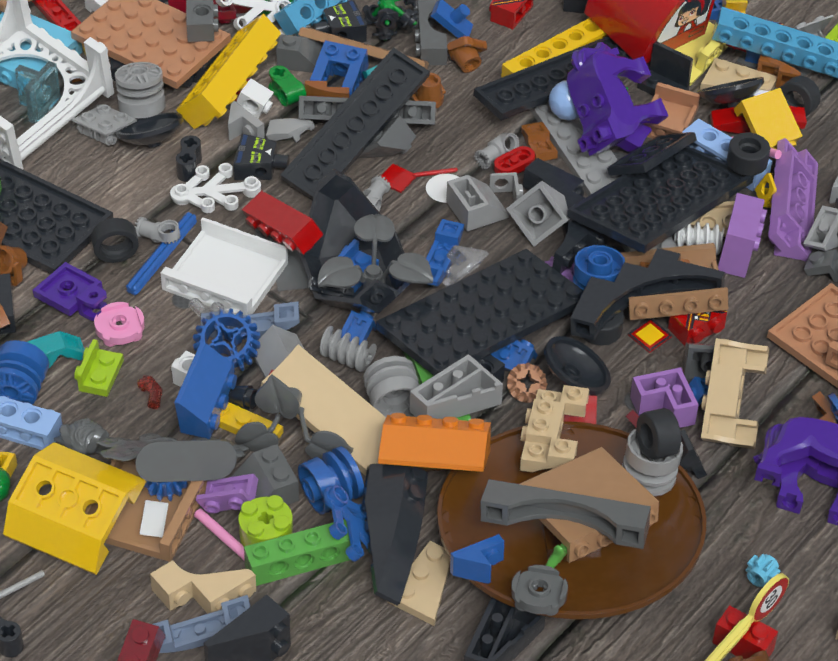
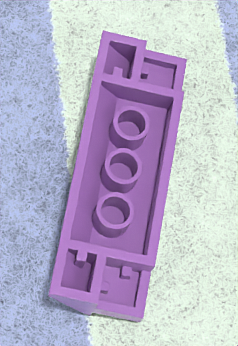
(793, 201)

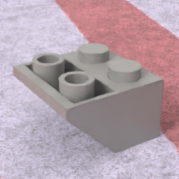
(474, 202)

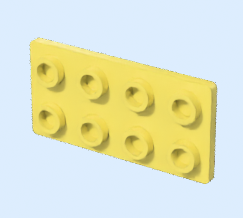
(703, 52)

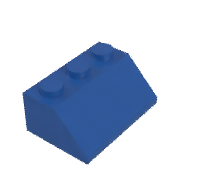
(204, 392)

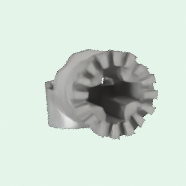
(495, 149)
(376, 190)
(156, 230)

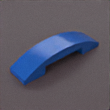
(446, 236)

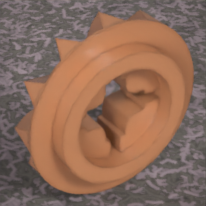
(518, 389)

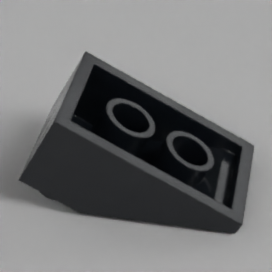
(255, 635)

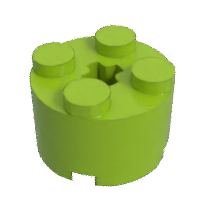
(264, 520)

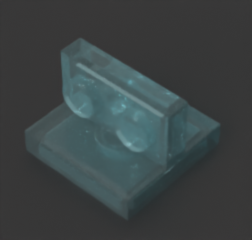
(38, 89)

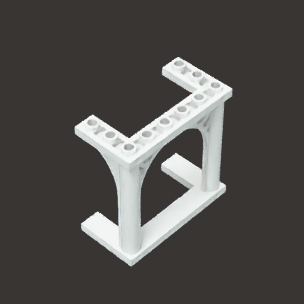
(95, 72)

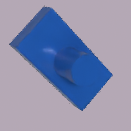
(453, 19)

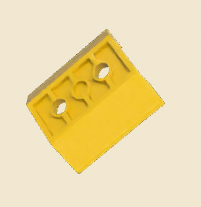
(58, 520)

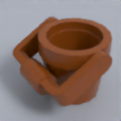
(465, 52)
(430, 91)
(12, 261)

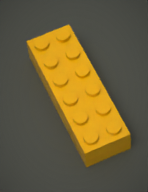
(229, 72)

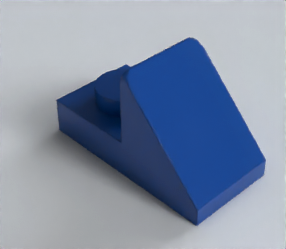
(476, 560)

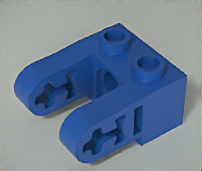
(341, 61)

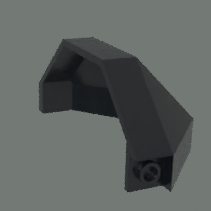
(335, 211)

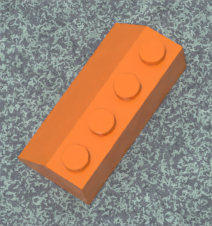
(435, 442)

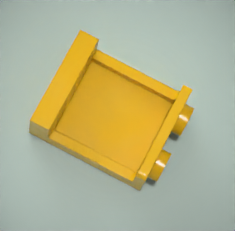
(770, 117)

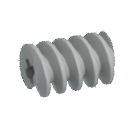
(347, 351)

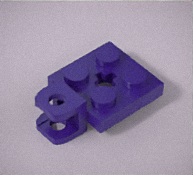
(84, 296)

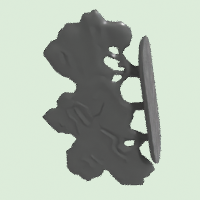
(174, 460)

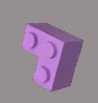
(665, 390)

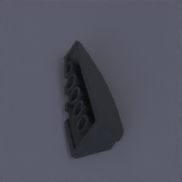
(394, 511)

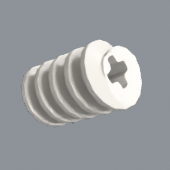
(697, 236)

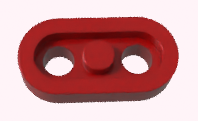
(514, 160)

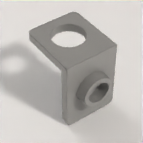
(511, 186)

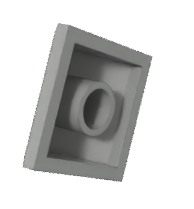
(539, 212)
(275, 347)

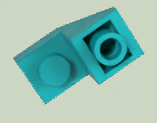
(59, 344)

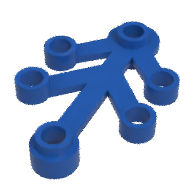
(338, 500)

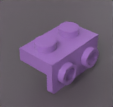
(228, 493)

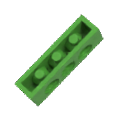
(295, 554)

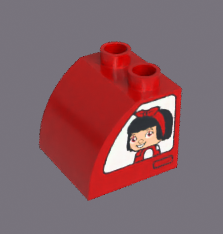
(640, 23)

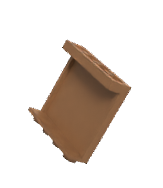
(679, 302)
(595, 476)
(178, 519)

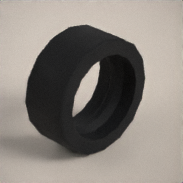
(110, 228)

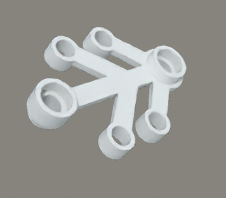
(257, 7)
(188, 193)

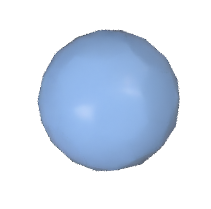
(561, 102)

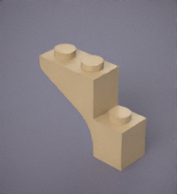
(177, 586)

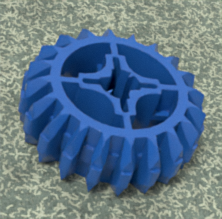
(243, 329)

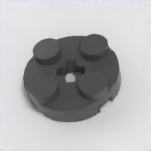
(532, 601)

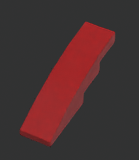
(727, 120)

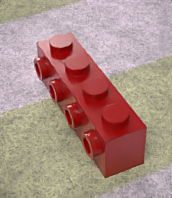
(282, 223)

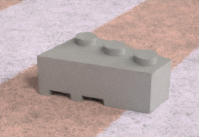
(457, 391)

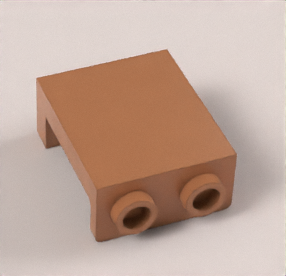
(680, 106)

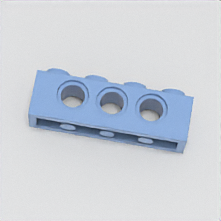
(716, 144)
(28, 423)

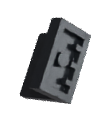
(667, 67)

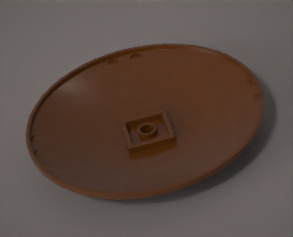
(602, 582)

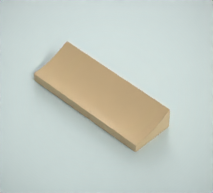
(333, 405)

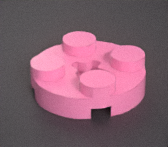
(119, 334)

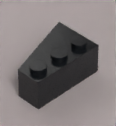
(503, 633)

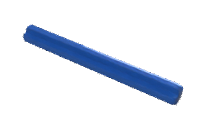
(159, 256)

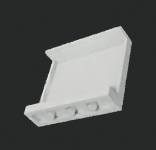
(226, 268)

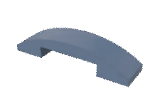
(284, 316)
(198, 630)

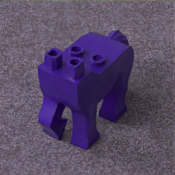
(605, 103)
(795, 449)

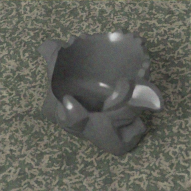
(82, 436)

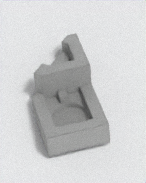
(287, 128)

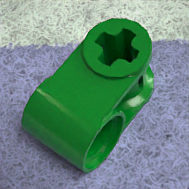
(285, 86)

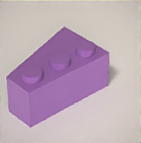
(742, 234)

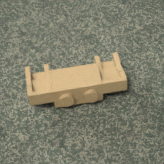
(725, 393)
(545, 421)

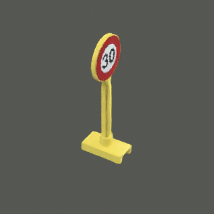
(762, 605)

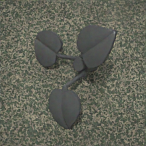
(342, 273)
(285, 401)

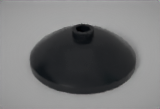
(731, 92)
(151, 130)
(576, 365)

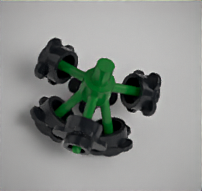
(388, 15)

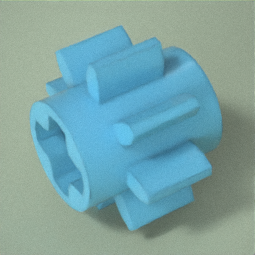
(762, 569)

